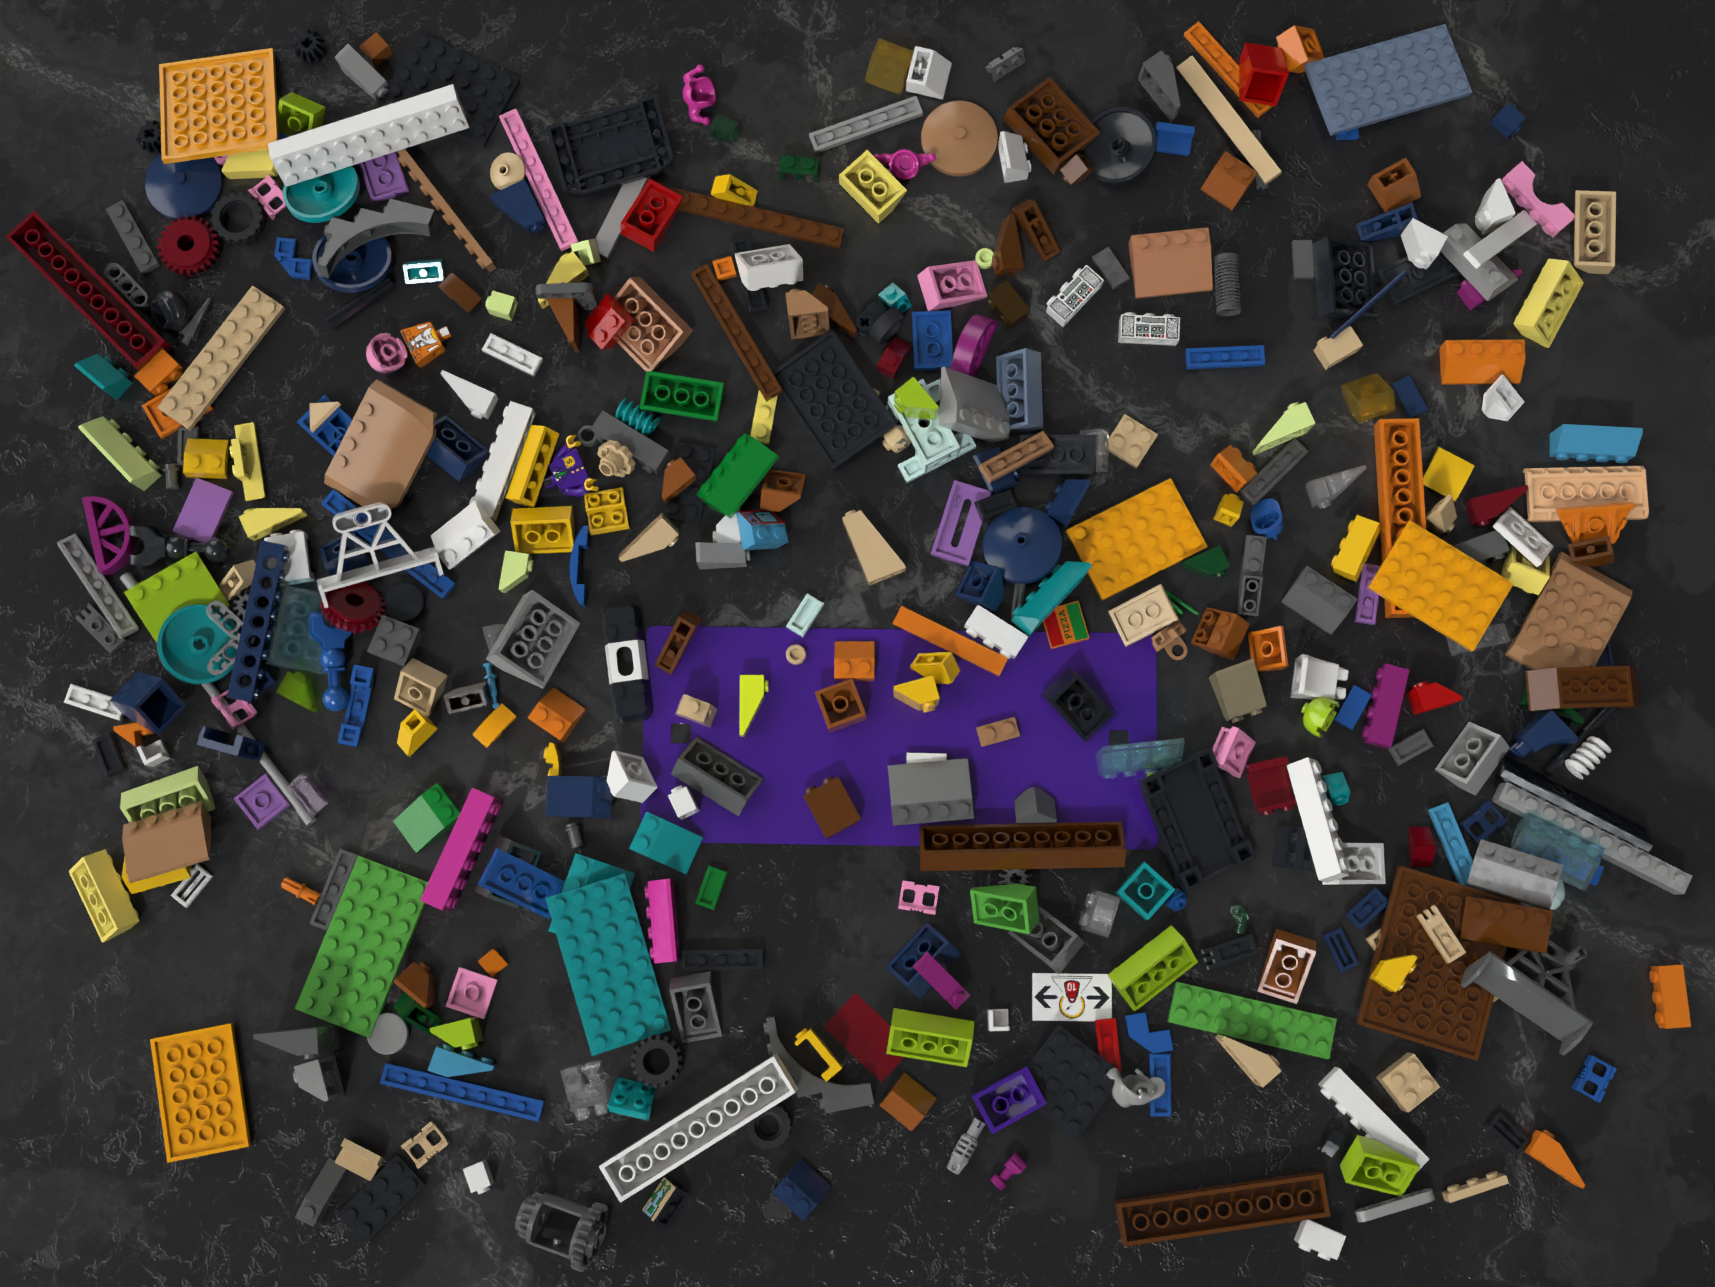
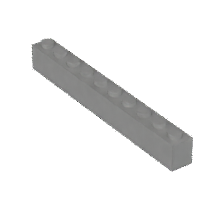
(1614, 851)

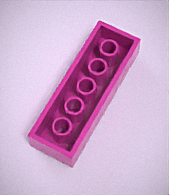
(461, 850)

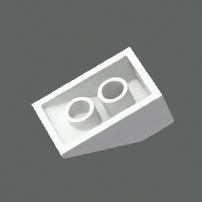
(1365, 864)

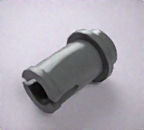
(171, 476)
(574, 834)

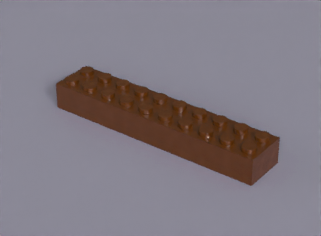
(1021, 846)
(1222, 1208)

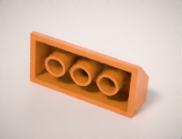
(1481, 361)

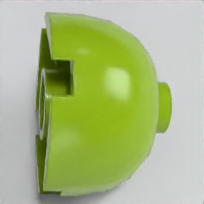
(1319, 715)

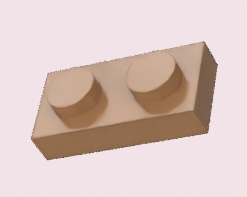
(997, 732)

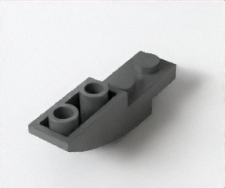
(1251, 575)

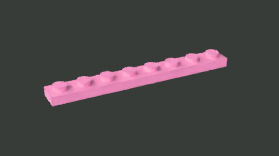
(538, 179)

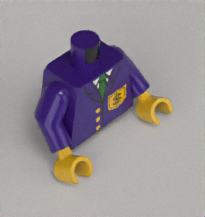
(569, 471)

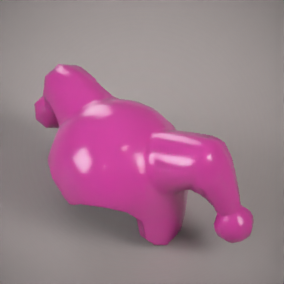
(698, 94)
(905, 162)

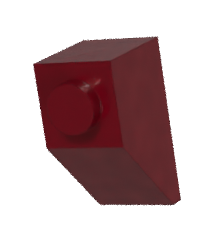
(893, 357)

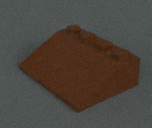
(1051, 125)

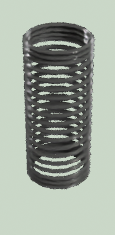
(1231, 261)

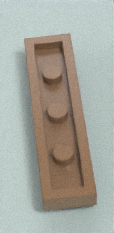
(1016, 457)

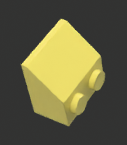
(1524, 572)

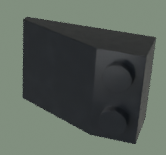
(1077, 704)

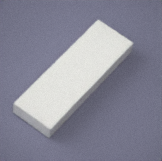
(512, 354)
(92, 702)

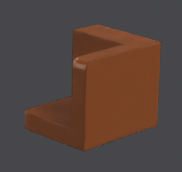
(376, 49)

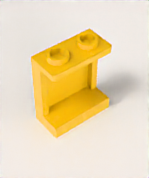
(823, 1050)

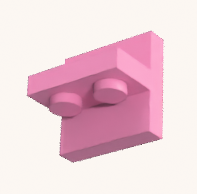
(1232, 750)

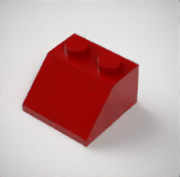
(608, 322)
(1430, 696)

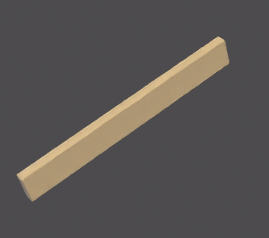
(1229, 120)

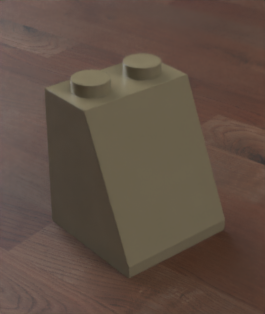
(1238, 691)

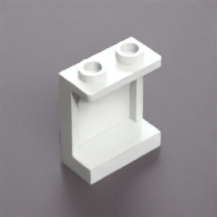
(298, 566)

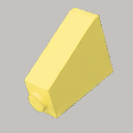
(249, 165)

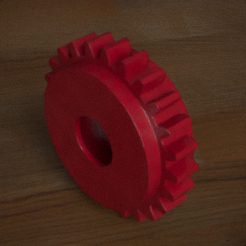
(194, 259)
(350, 618)

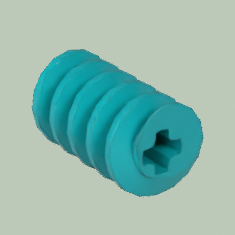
(636, 418)

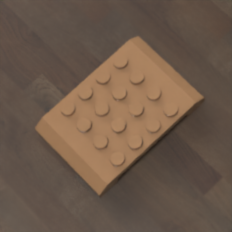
(1570, 618)

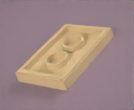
(1143, 615)

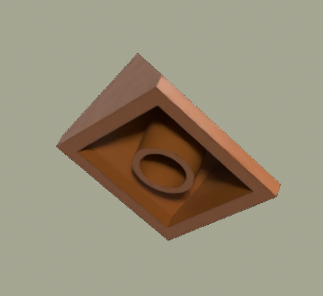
(908, 1102)

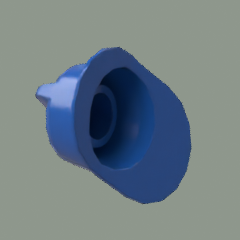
(1267, 518)

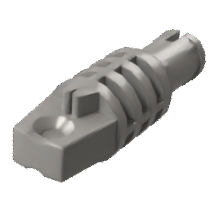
(965, 1147)

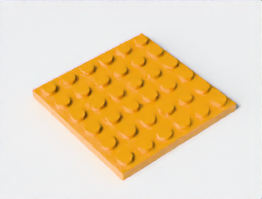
(218, 105)

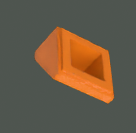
(493, 962)

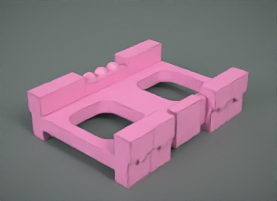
(265, 200)
(227, 711)
(919, 891)

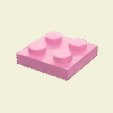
(472, 993)

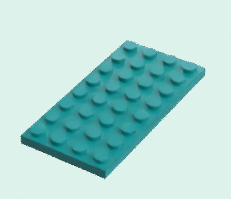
(608, 964)

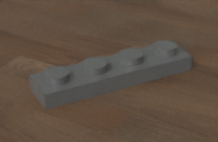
(132, 237)

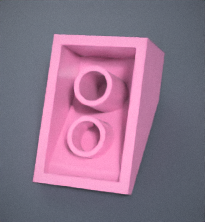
(951, 285)

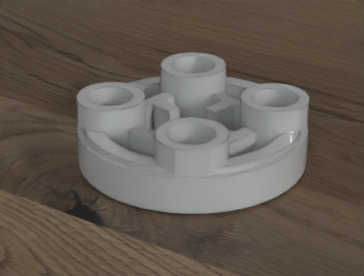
(389, 1034)

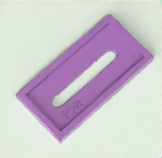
(942, 546)

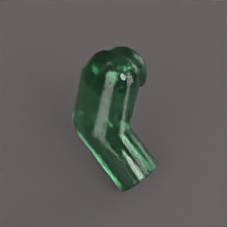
(1241, 918)

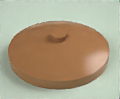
(960, 137)

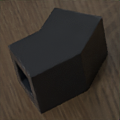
(1332, 1142)

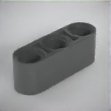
(123, 281)

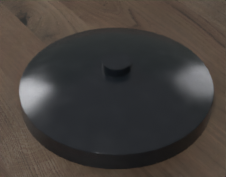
(1123, 147)

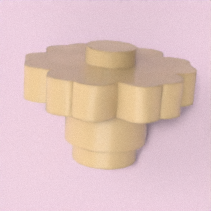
(615, 459)

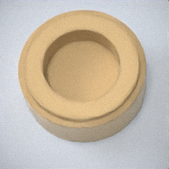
(795, 654)

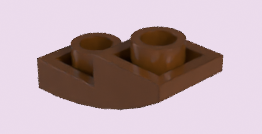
(459, 292)

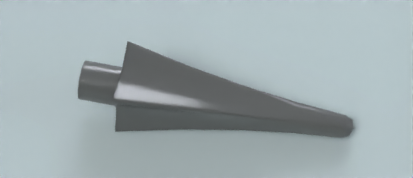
(192, 329)

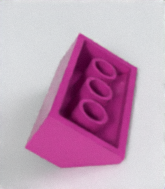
(663, 921)

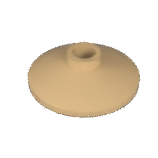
(514, 170)

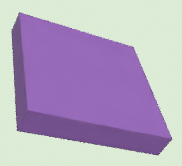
(262, 801)

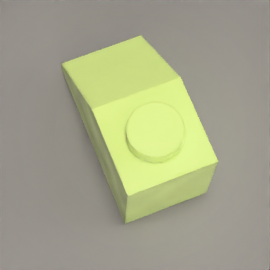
(514, 570)

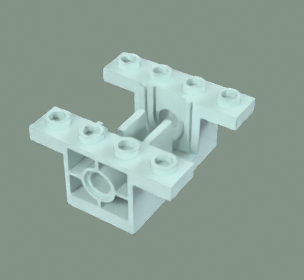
(933, 444)

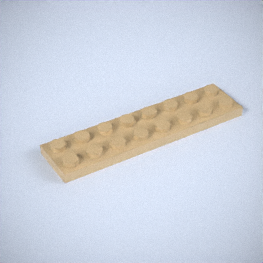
(221, 358)

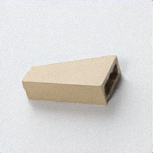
(872, 551)

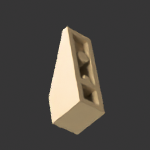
(1441, 516)

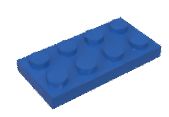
(520, 882)

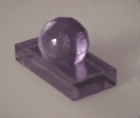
(308, 794)

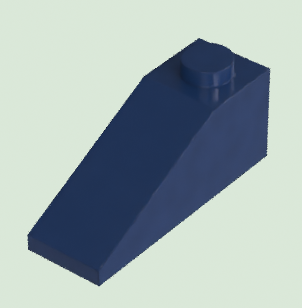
(1387, 224)

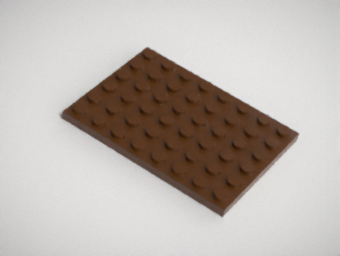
(1431, 1003)

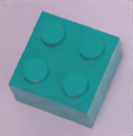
(1145, 891)

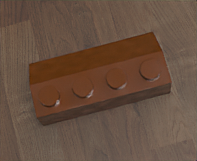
(1506, 924)

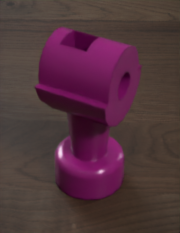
(1013, 1165)

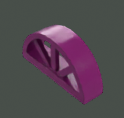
(973, 344)
(98, 533)

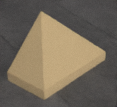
(320, 412)

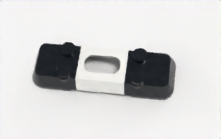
(629, 693)

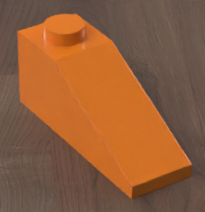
(1552, 1155)

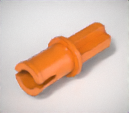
(301, 890)

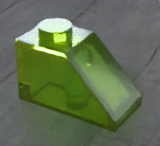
(298, 690)

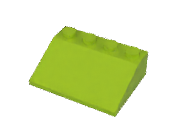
(173, 588)

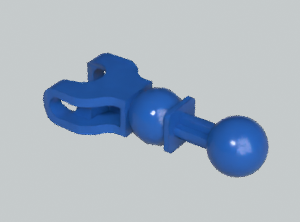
(332, 659)

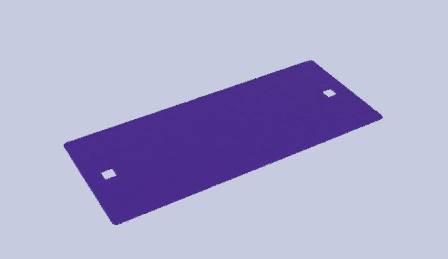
(795, 750)

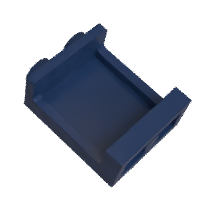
(242, 747)

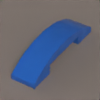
(582, 542)
(358, 706)

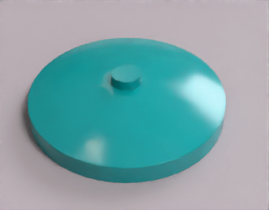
(323, 196)
(190, 641)

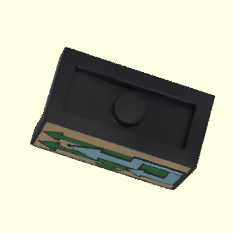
(664, 1203)

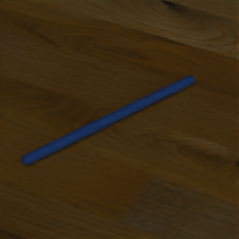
(1368, 304)

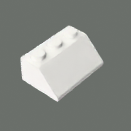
(769, 267)
(463, 535)

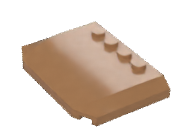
(382, 447)

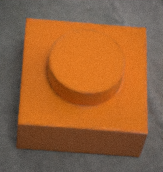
(724, 268)

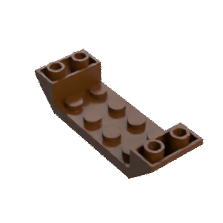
(1582, 688)

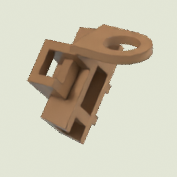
(1170, 637)

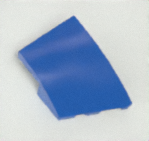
(331, 431)

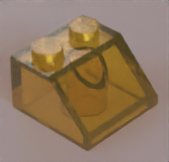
(889, 66)
(1368, 397)

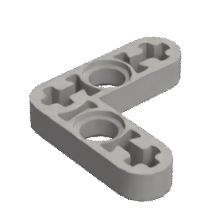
(232, 643)

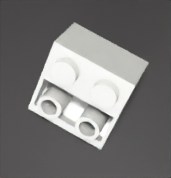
(928, 73)

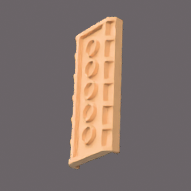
(1583, 487)

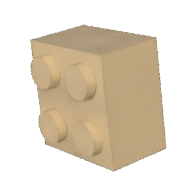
(1408, 1082)

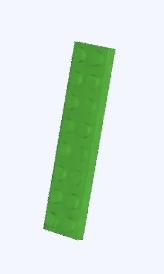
(1252, 1020)

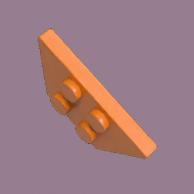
(1594, 521)

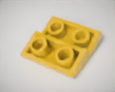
(1447, 473)
(606, 511)

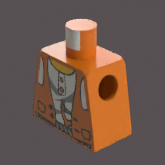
(425, 342)

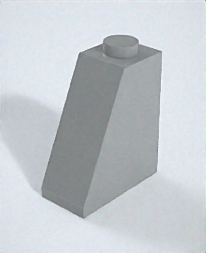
(362, 73)
(721, 555)

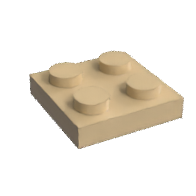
(1131, 441)

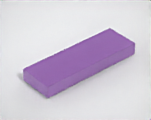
(1366, 599)

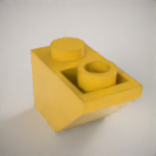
(414, 731)
(1392, 972)

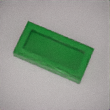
(711, 887)

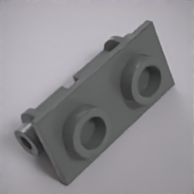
(1011, 60)

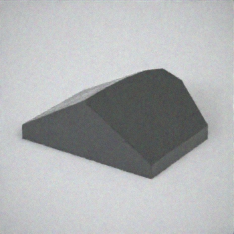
(1035, 807)

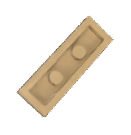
(1474, 1186)

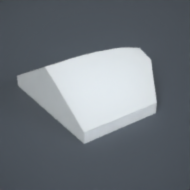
(1501, 400)

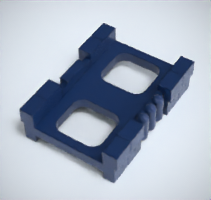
(1478, 816)

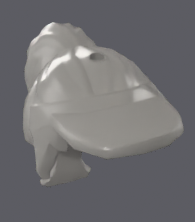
(1135, 1088)

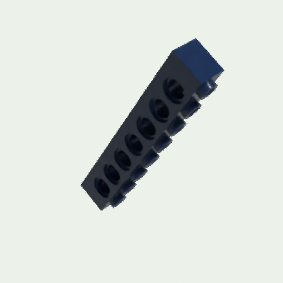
(253, 610)

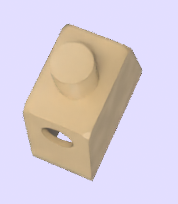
(696, 710)

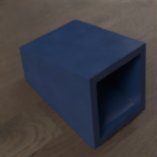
(148, 702)

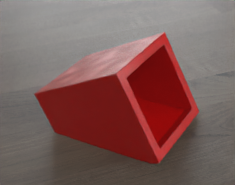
(1261, 74)

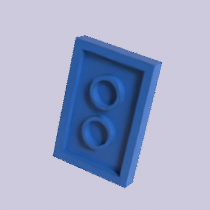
(932, 340)

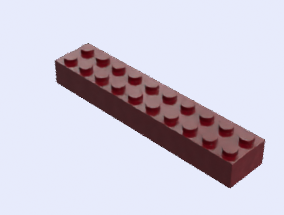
(87, 290)

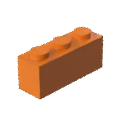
(1670, 996)

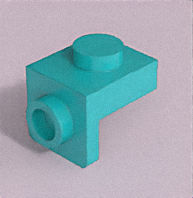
(895, 298)
(1337, 788)

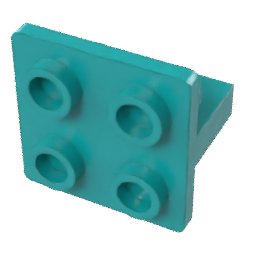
(632, 1099)

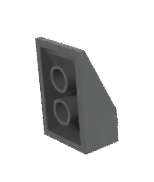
(1160, 82)
(1050, 941)
(695, 1007)

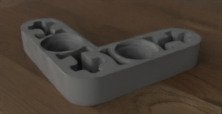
(582, 291)

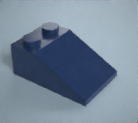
(1067, 500)
(578, 797)

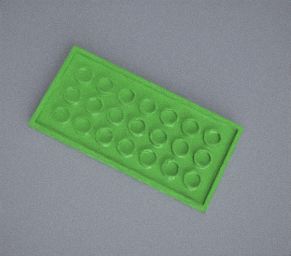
(363, 947)

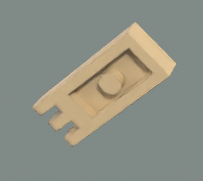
(1441, 935)

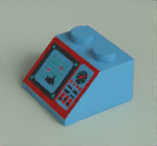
(761, 530)

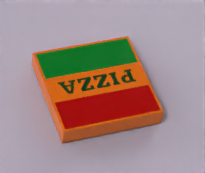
(1065, 626)

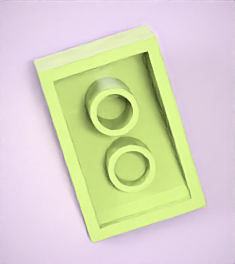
(1292, 424)

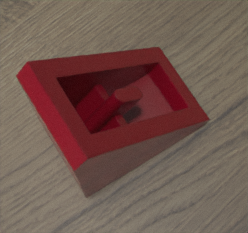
(1421, 847)

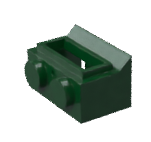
(799, 166)

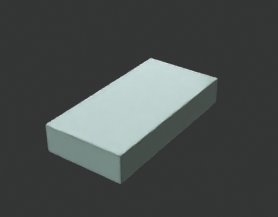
(805, 615)

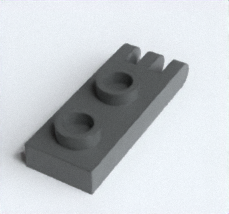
(100, 629)

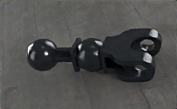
(175, 546)

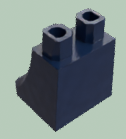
(1541, 732)

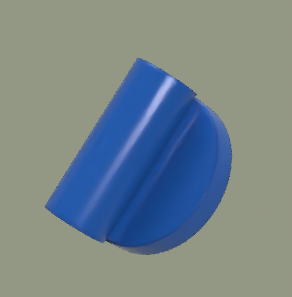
(1177, 900)

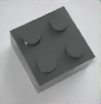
(395, 641)

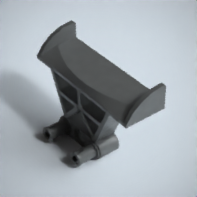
(1536, 994)

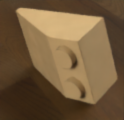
(651, 539)
(1257, 1065)

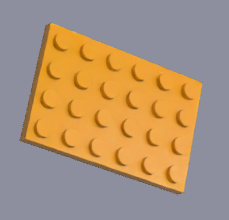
(1136, 539)
(1440, 585)
(200, 1092)

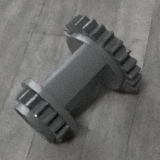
(587, 1235)

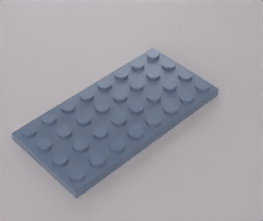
(1387, 79)

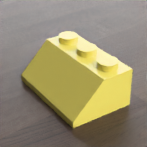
(872, 186)

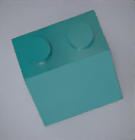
(105, 375)

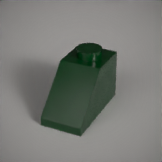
(1208, 563)
(417, 1015)

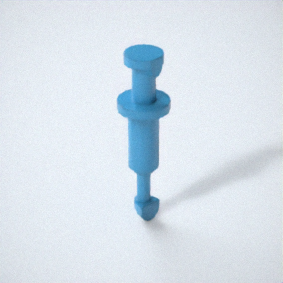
(490, 678)

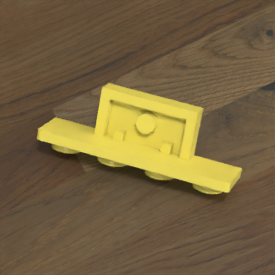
(247, 461)

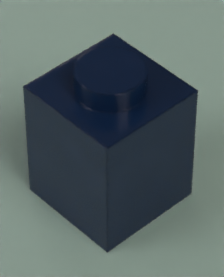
(1508, 121)

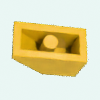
(734, 190)
(1229, 509)
(940, 665)

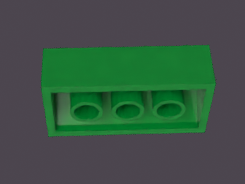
(682, 396)
(737, 476)

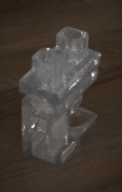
(585, 1095)

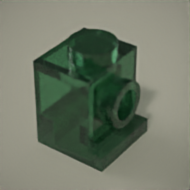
(724, 129)

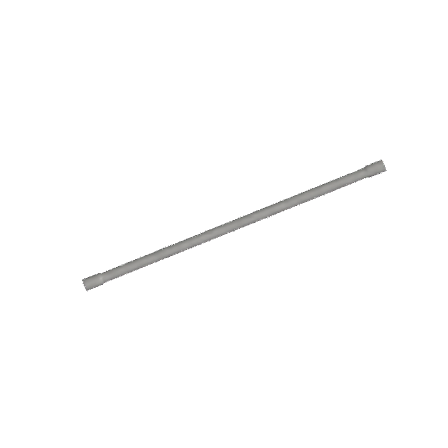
(129, 581)

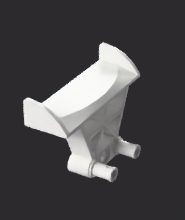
(376, 513)

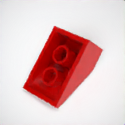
(650, 215)

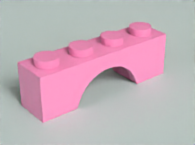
(1551, 217)

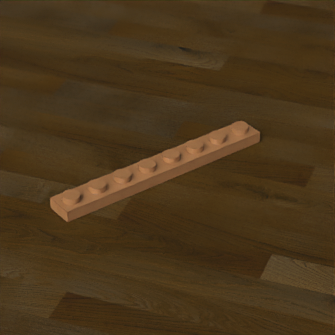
(449, 216)

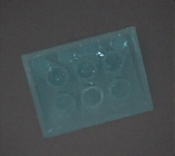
(291, 642)
(1138, 757)

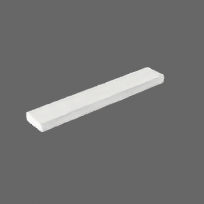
(1499, 239)

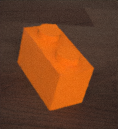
(160, 373)

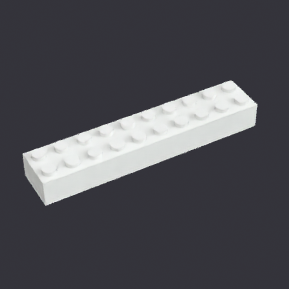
(368, 135)
(698, 1127)

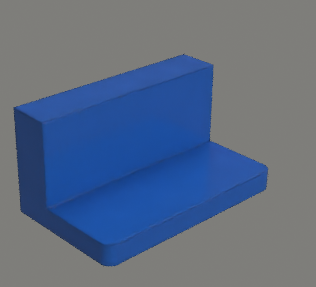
(1174, 138)

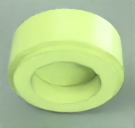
(984, 258)

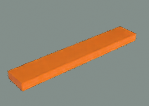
(1220, 62)
(950, 641)

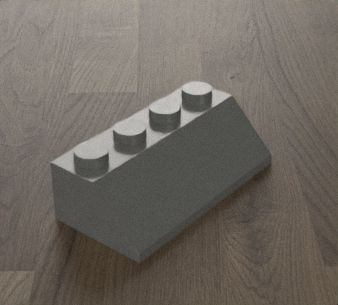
(716, 776)

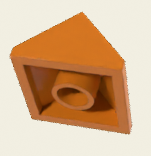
(1268, 649)

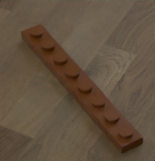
(736, 332)

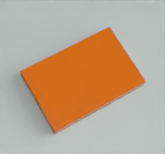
(162, 423)

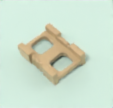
(421, 1138)

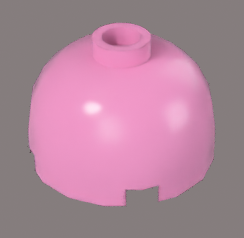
(386, 353)

